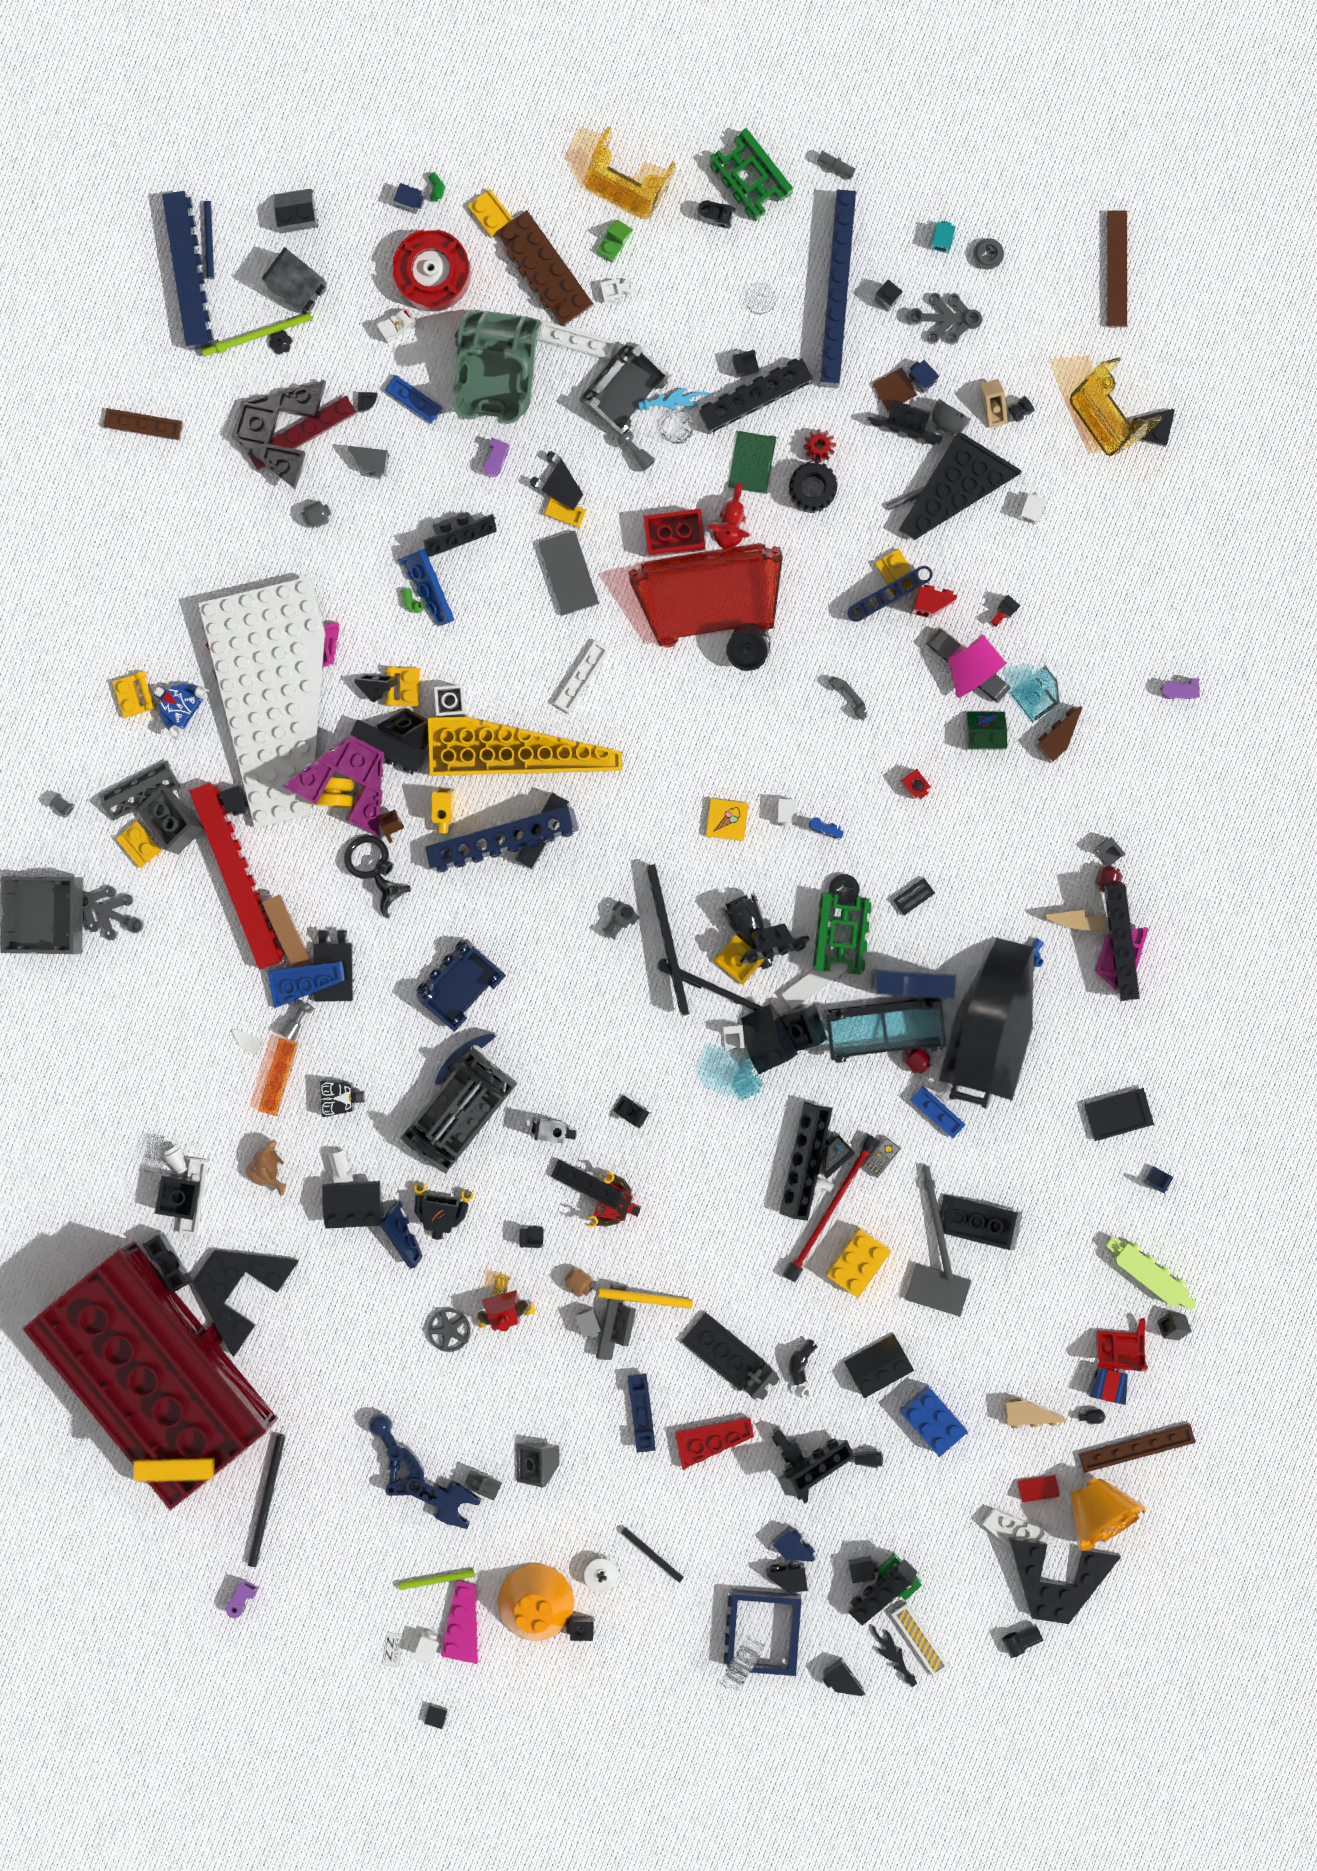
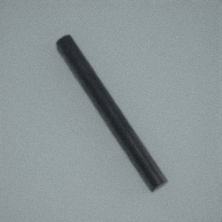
(653, 1555)

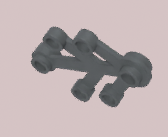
(948, 318)
(105, 911)

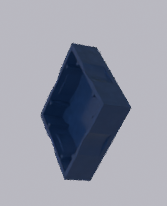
(913, 984)

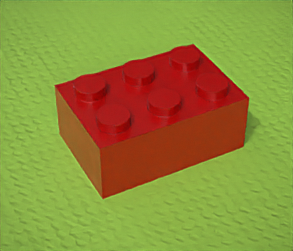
(674, 533)

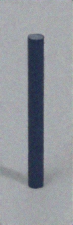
(208, 240)

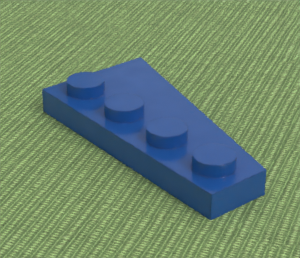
(426, 580)
(299, 981)

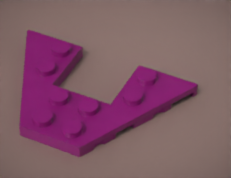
(356, 761)

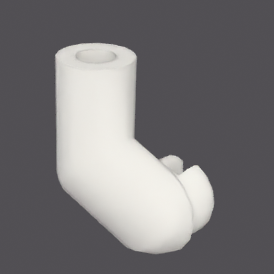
(823, 1184)

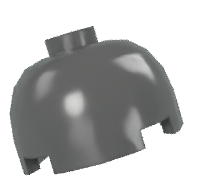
(948, 418)

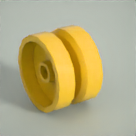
(332, 793)

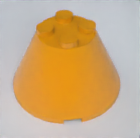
(1102, 1512)
(535, 1602)

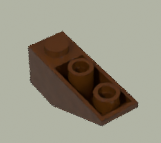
(1058, 740)

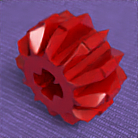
(826, 449)

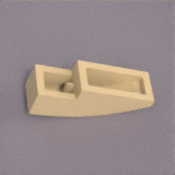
(1077, 920)

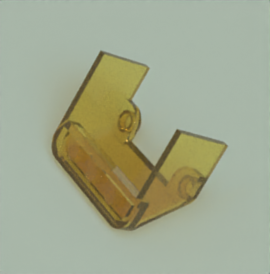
(620, 189)
(1103, 416)

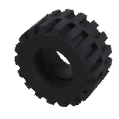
(813, 470)

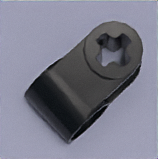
(717, 215)

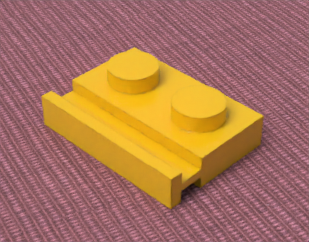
(490, 212)
(894, 567)
(139, 844)

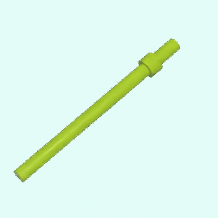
(222, 346)

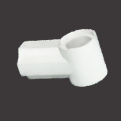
(341, 1168)

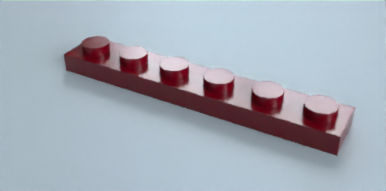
(311, 427)

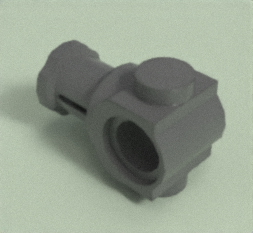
(619, 920)

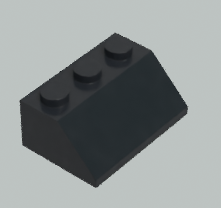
(352, 1204)
(878, 1365)

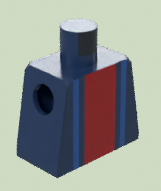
(1109, 1385)

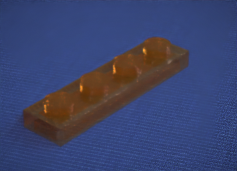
(278, 1076)

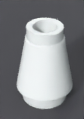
(175, 1158)

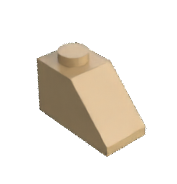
(994, 403)

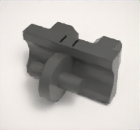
(759, 1380)
(482, 1484)

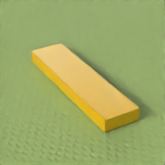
(174, 1469)

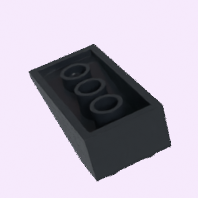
(980, 1222)

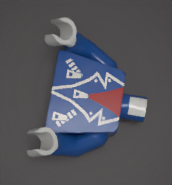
(179, 705)

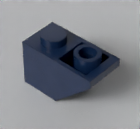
(792, 1546)

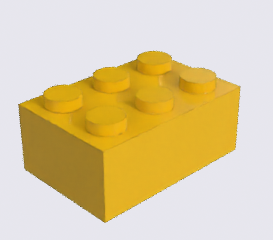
(858, 1262)

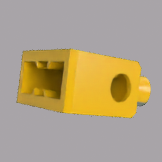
(442, 800)

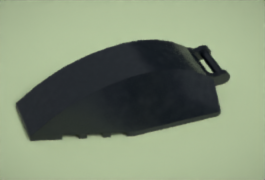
(992, 1026)

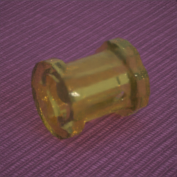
(501, 1284)

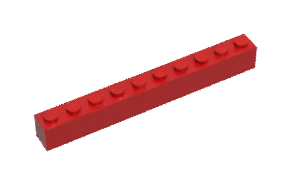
(236, 875)

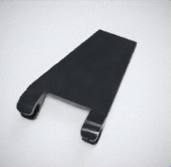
(560, 484)

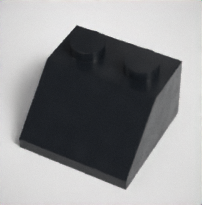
(295, 211)
(177, 1196)

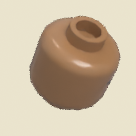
(578, 1282)

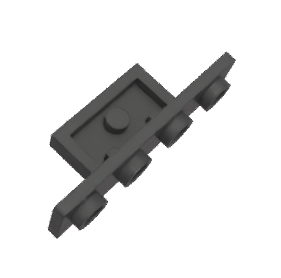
(616, 1325)

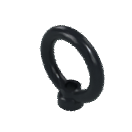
(383, 865)

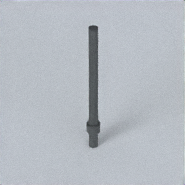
(929, 1185)

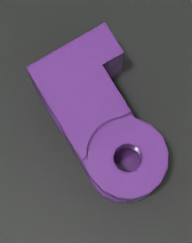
(497, 457)
(1173, 690)
(237, 1603)

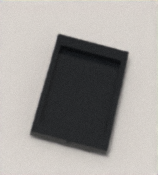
(1118, 1114)

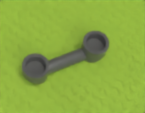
(860, 709)

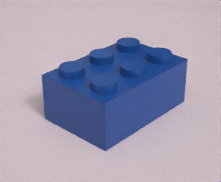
(933, 1420)

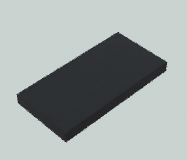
(722, 1350)

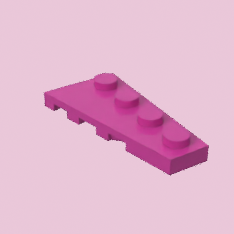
(461, 1631)

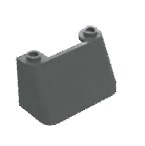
(623, 384)

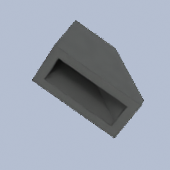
(371, 460)

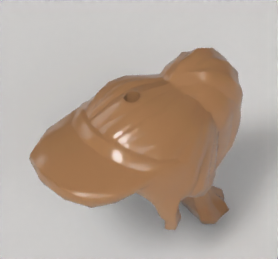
(264, 1168)

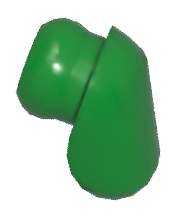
(438, 187)

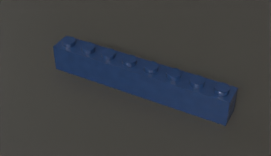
(187, 270)

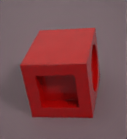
(907, 781)

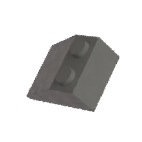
(170, 820)

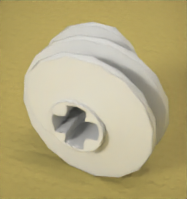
(593, 1570)

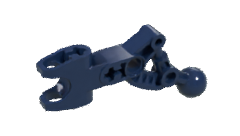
(445, 1499)

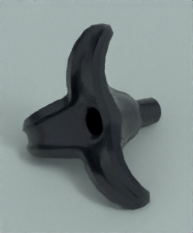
(390, 892)

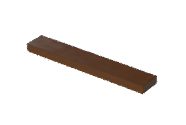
(1116, 269)
(1137, 1447)

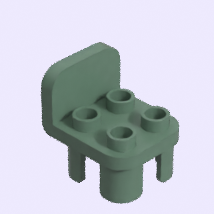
(495, 365)

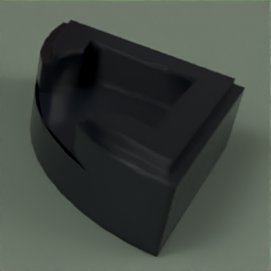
(366, 400)

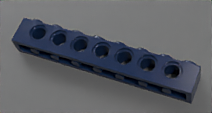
(437, 852)

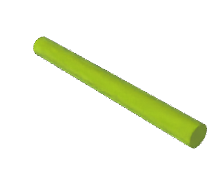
(436, 1579)

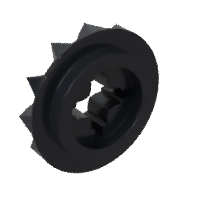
(850, 882)

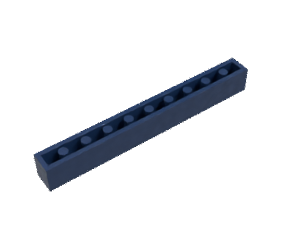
(837, 288)

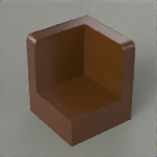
(390, 823)

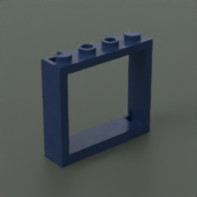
(768, 1597)

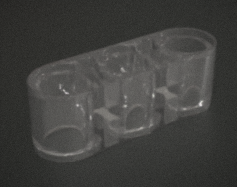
(741, 1664)

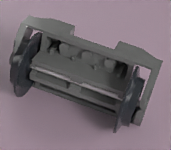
(445, 1123)

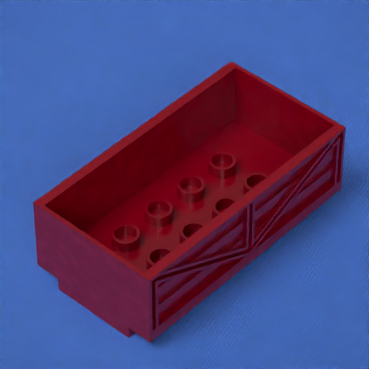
(149, 1370)

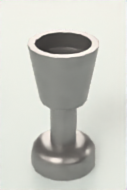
(641, 457)
(293, 1025)

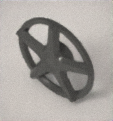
(449, 1330)

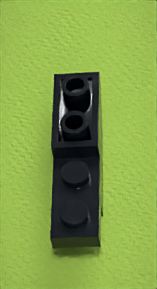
(791, 1453)

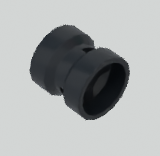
(1021, 409)

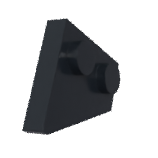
(1160, 433)

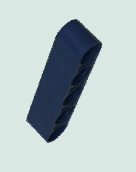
(880, 594)

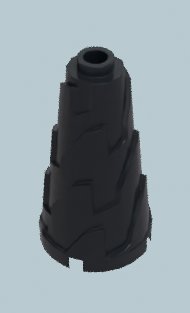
(744, 918)

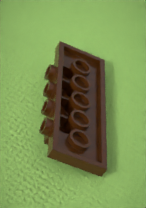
(544, 269)

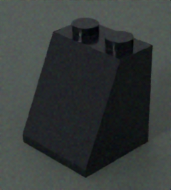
(294, 281)

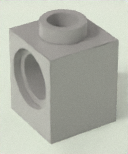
(588, 1323)

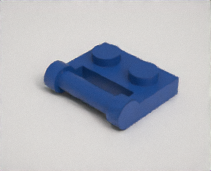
(832, 830)

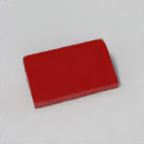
(1038, 1488)

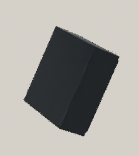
(436, 1716)

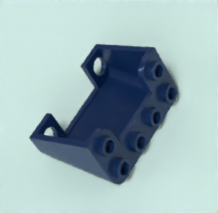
(458, 983)

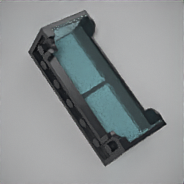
(885, 1028)

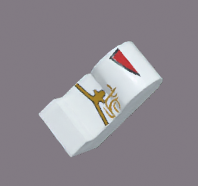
(396, 325)

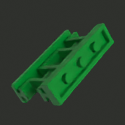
(762, 165)
(824, 932)

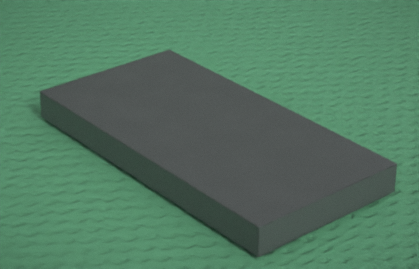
(568, 573)

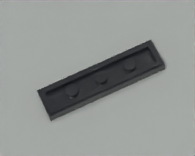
(587, 1184)

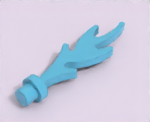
(674, 398)

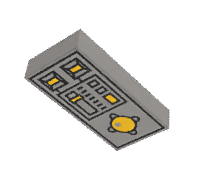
(881, 1157)

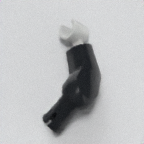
(797, 1367)

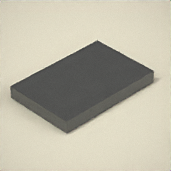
(932, 1290)

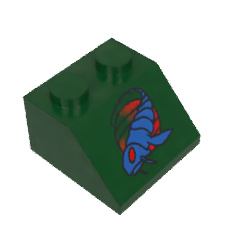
(986, 731)

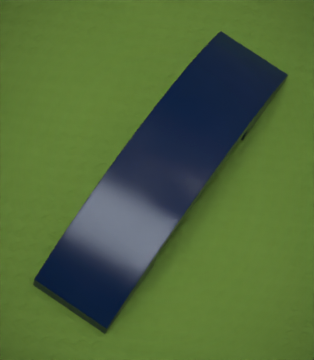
(445, 1070)
(641, 1412)

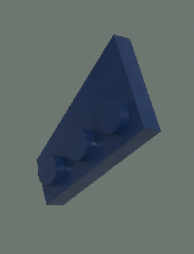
(396, 1228)

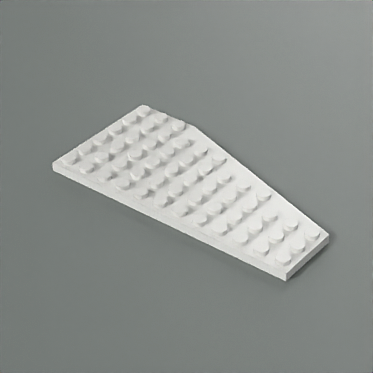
(270, 682)

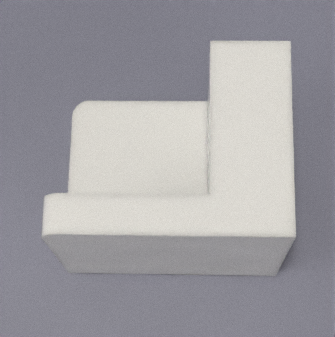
(733, 1036)

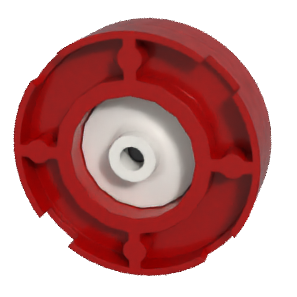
(436, 252)

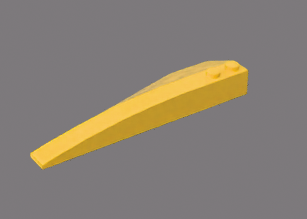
(487, 748)

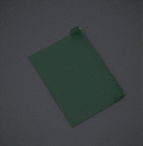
(752, 461)

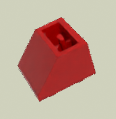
(930, 601)

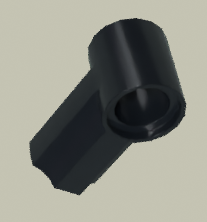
(1018, 1642)

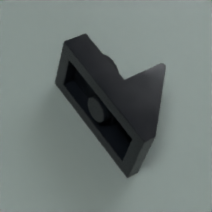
(374, 685)
(631, 1111)

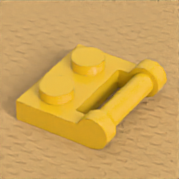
(408, 687)
(128, 696)

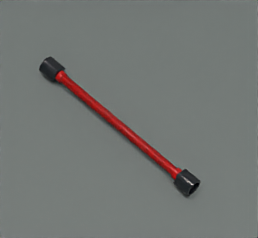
(794, 1268)

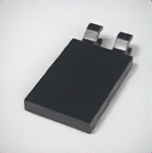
(330, 953)

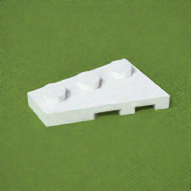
(1006, 1526)

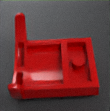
(1122, 1349)

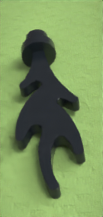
(890, 1654)

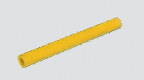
(645, 1298)

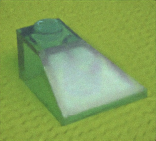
(1037, 694)

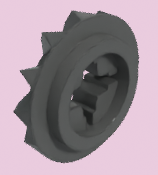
(993, 246)

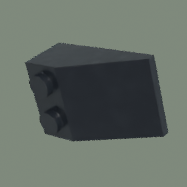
(804, 1027)
(767, 1039)

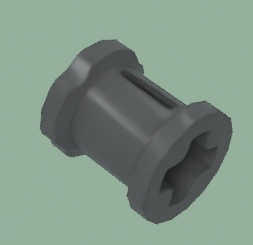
(61, 805)

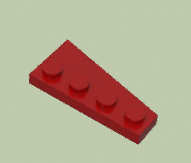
(709, 1440)

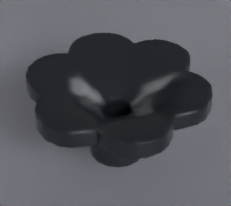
(283, 345)

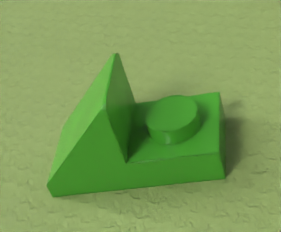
(615, 240)

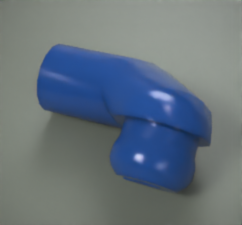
(1038, 962)

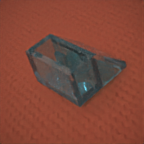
(744, 1080)

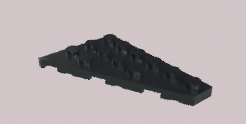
(958, 481)

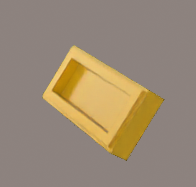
(563, 514)

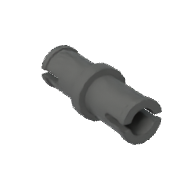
(836, 164)

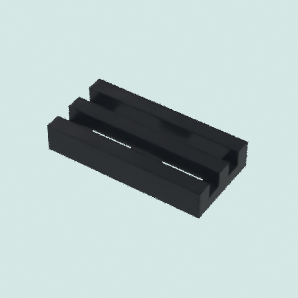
(900, 906)

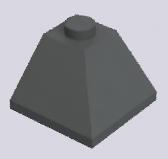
(536, 1463)

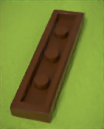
(143, 424)

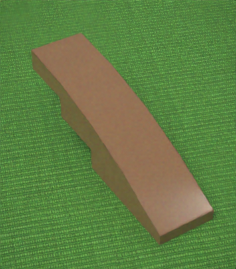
(287, 932)

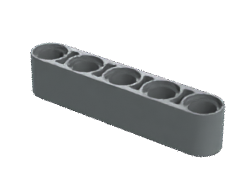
(944, 646)

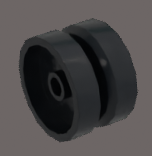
(748, 635)

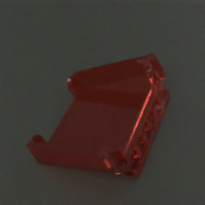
(709, 591)

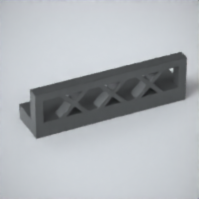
(148, 779)

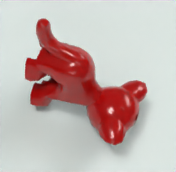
(728, 532)

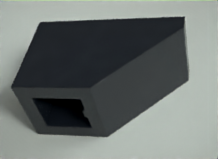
(790, 1577)

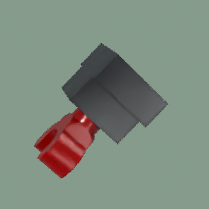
(1006, 608)

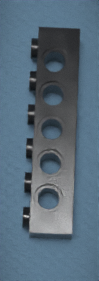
(801, 379)
(1121, 941)
(806, 1161)

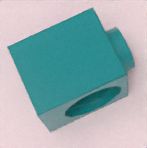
(943, 237)

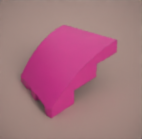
(974, 665)

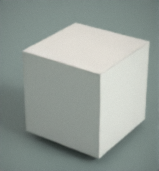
(450, 701)

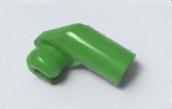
(410, 603)

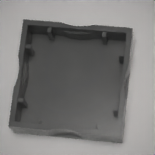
(42, 915)

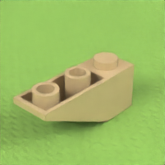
(1024, 1412)

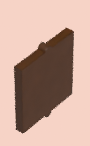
(894, 387)

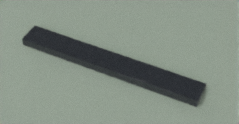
(668, 941)

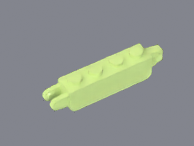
(1149, 1274)

